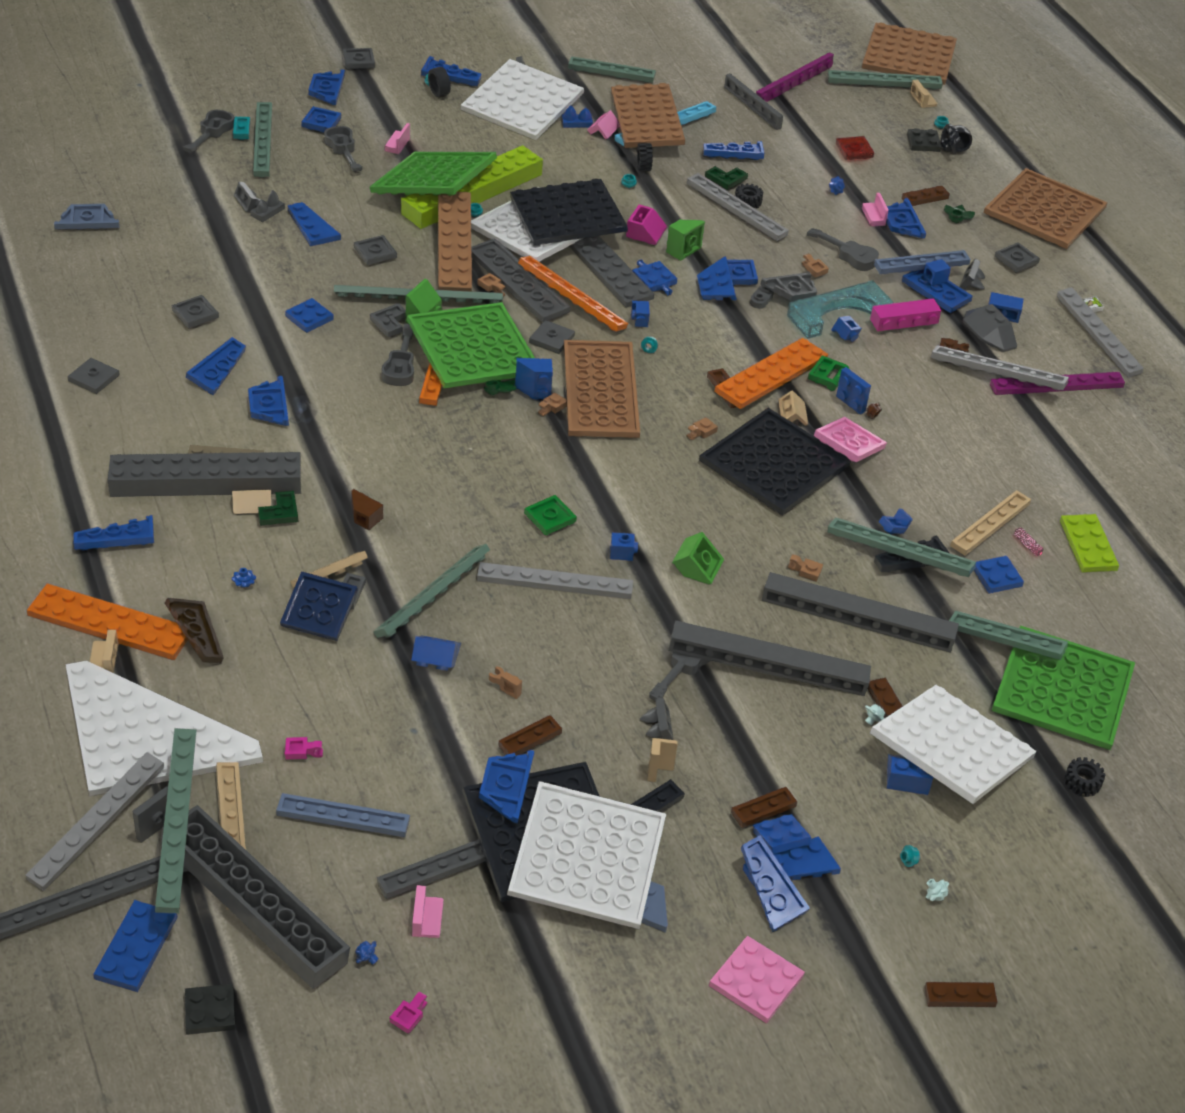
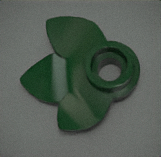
(958, 213)
(494, 386)

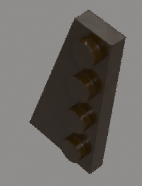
(197, 627)

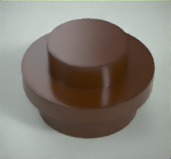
(873, 410)

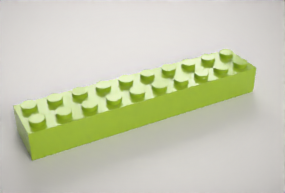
(502, 175)

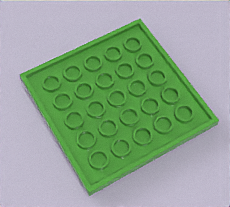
(433, 173)
(470, 343)
(1069, 696)

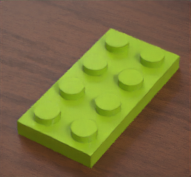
(1089, 543)

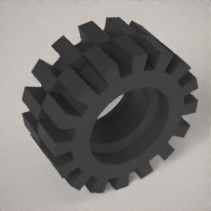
(644, 156)
(750, 194)
(1082, 785)

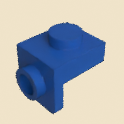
(896, 524)

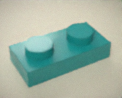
(241, 128)

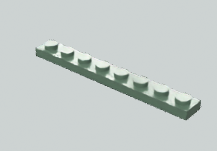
(883, 79)
(262, 139)
(902, 547)
(427, 595)

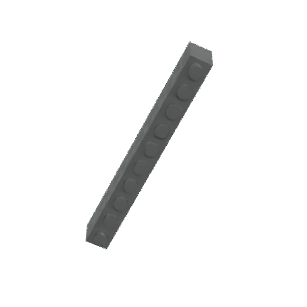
(860, 612)
(770, 658)

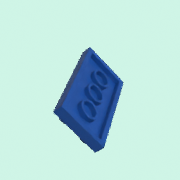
(945, 294)
(135, 946)

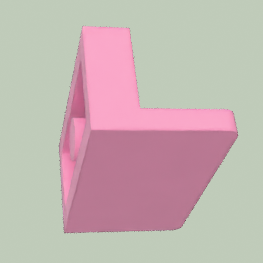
(606, 124)
(398, 140)
(876, 212)
(426, 915)

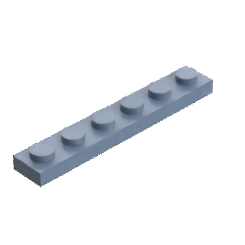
(918, 262)
(343, 815)

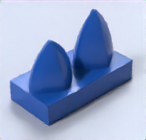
(573, 120)

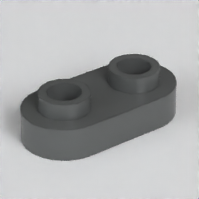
(761, 297)

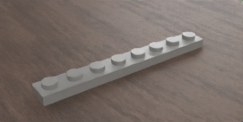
(737, 207)
(1100, 332)
(1000, 367)
(555, 580)
(94, 821)

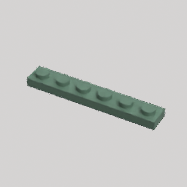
(611, 69)
(1010, 635)

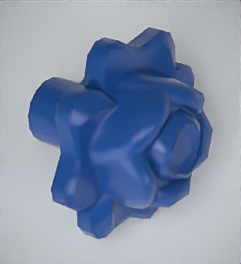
(836, 185)
(243, 578)
(365, 952)

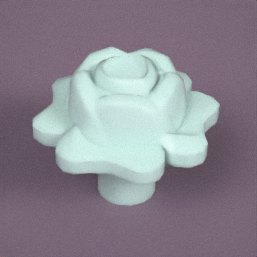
(875, 713)
(937, 890)

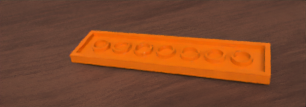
(770, 373)
(98, 616)

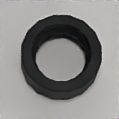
(439, 81)

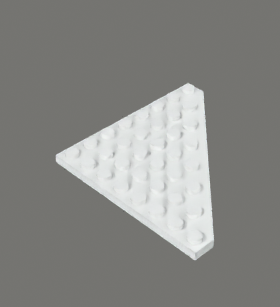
(124, 721)

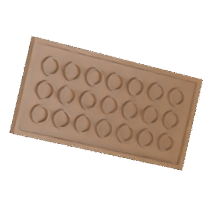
(647, 115)
(601, 389)

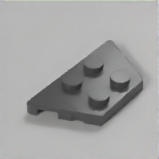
(791, 286)

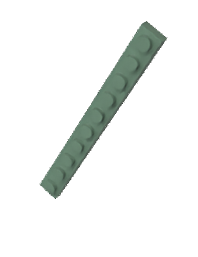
(394, 293)
(176, 822)

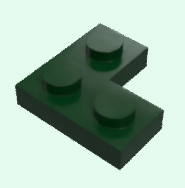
(724, 179)
(283, 512)

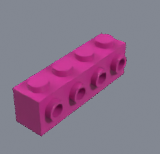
(905, 314)

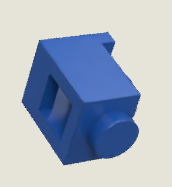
(640, 313)
(847, 328)

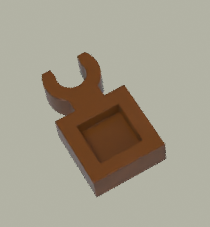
(953, 344)

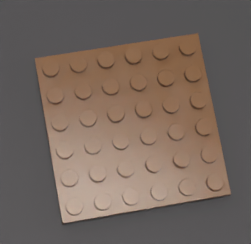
(909, 51)
(1045, 208)

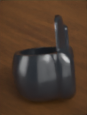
(955, 138)

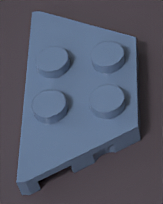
(87, 217)
(655, 908)

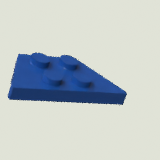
(326, 86)
(904, 220)
(717, 281)
(269, 402)
(506, 783)

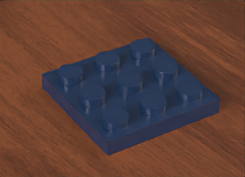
(319, 606)

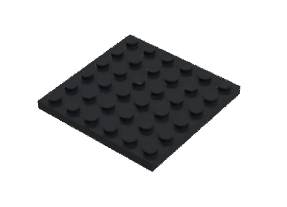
(568, 211)
(774, 460)
(502, 837)

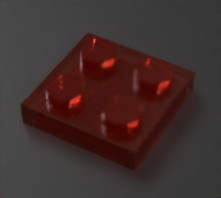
(854, 148)

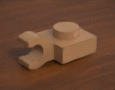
(815, 267)
(491, 282)
(552, 403)
(702, 428)
(808, 569)
(508, 683)

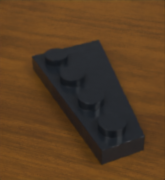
(890, 562)

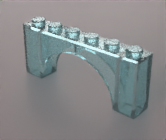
(808, 311)

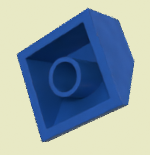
(534, 377)
(435, 651)
(907, 776)

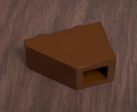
(365, 510)

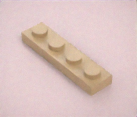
(339, 566)

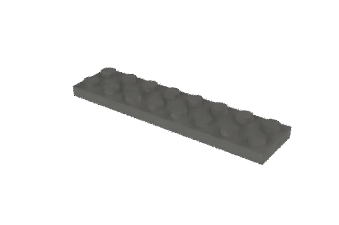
(612, 270)
(520, 283)

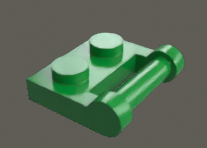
(823, 369)

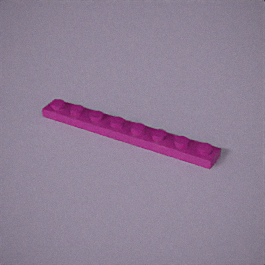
(796, 77)
(1088, 381)

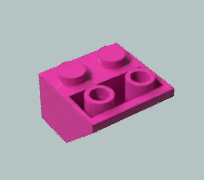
(645, 225)

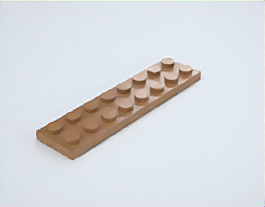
(454, 242)

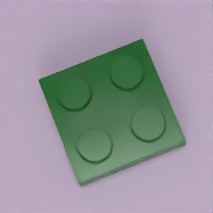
(550, 515)

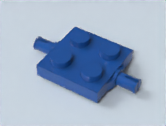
(655, 276)

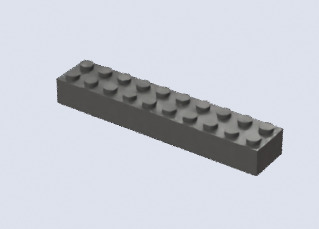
(203, 473)
(261, 901)

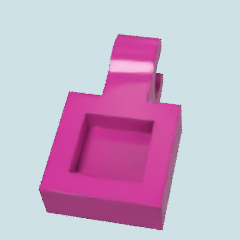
(299, 748)
(409, 1015)

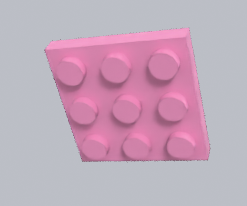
(850, 439)
(756, 979)

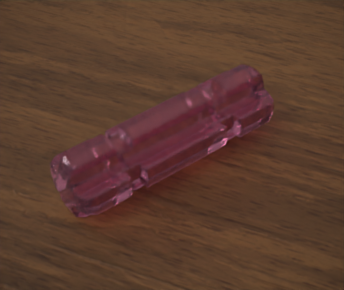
(1028, 541)

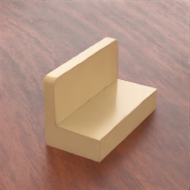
(922, 95)
(793, 408)
(250, 500)
(105, 652)
(661, 756)

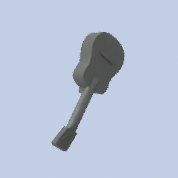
(212, 126)
(342, 142)
(857, 255)
(399, 367)
(680, 663)

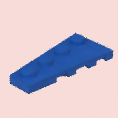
(747, 150)
(215, 368)
(115, 535)
(805, 861)

